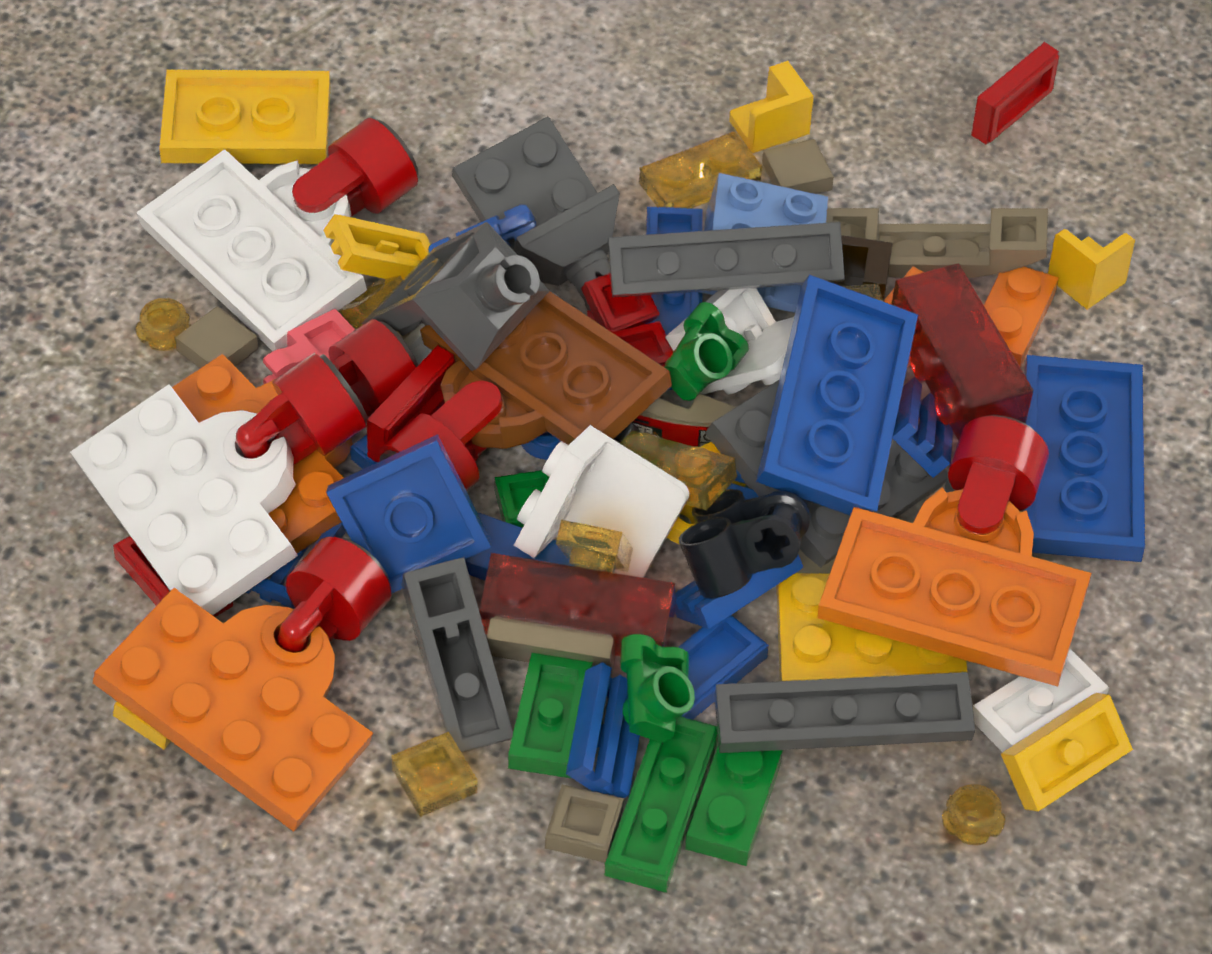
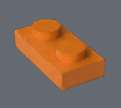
(1019, 306)

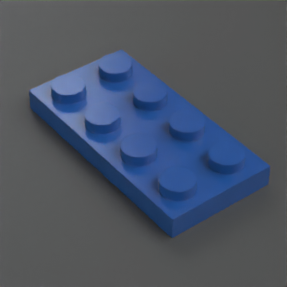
(837, 397)
(1095, 465)

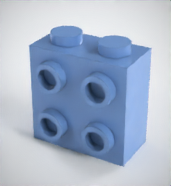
(753, 204)

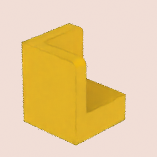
(779, 116)
(1087, 269)

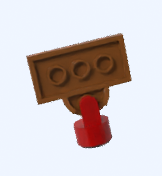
(545, 376)

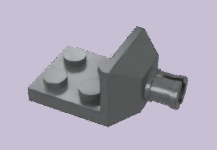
(569, 213)
(468, 292)

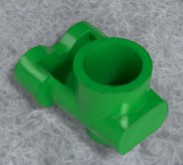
(705, 352)
(655, 686)

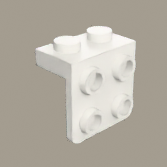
(767, 339)
(603, 487)

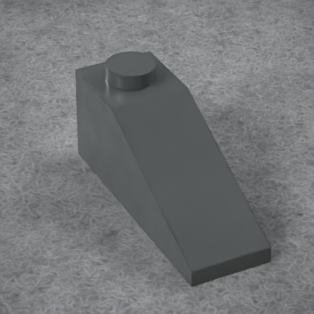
(456, 654)

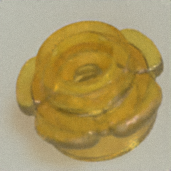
(162, 322)
(977, 802)

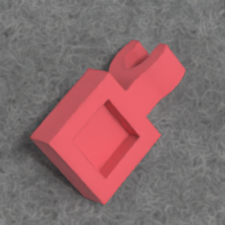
(306, 339)

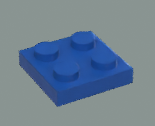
(410, 511)

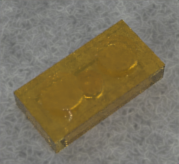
(690, 175)
(701, 470)
(594, 547)

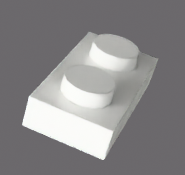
(1030, 704)

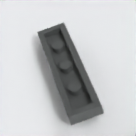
(725, 259)
(844, 712)

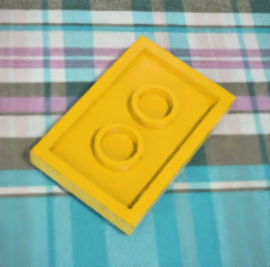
(248, 114)

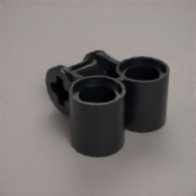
(743, 539)

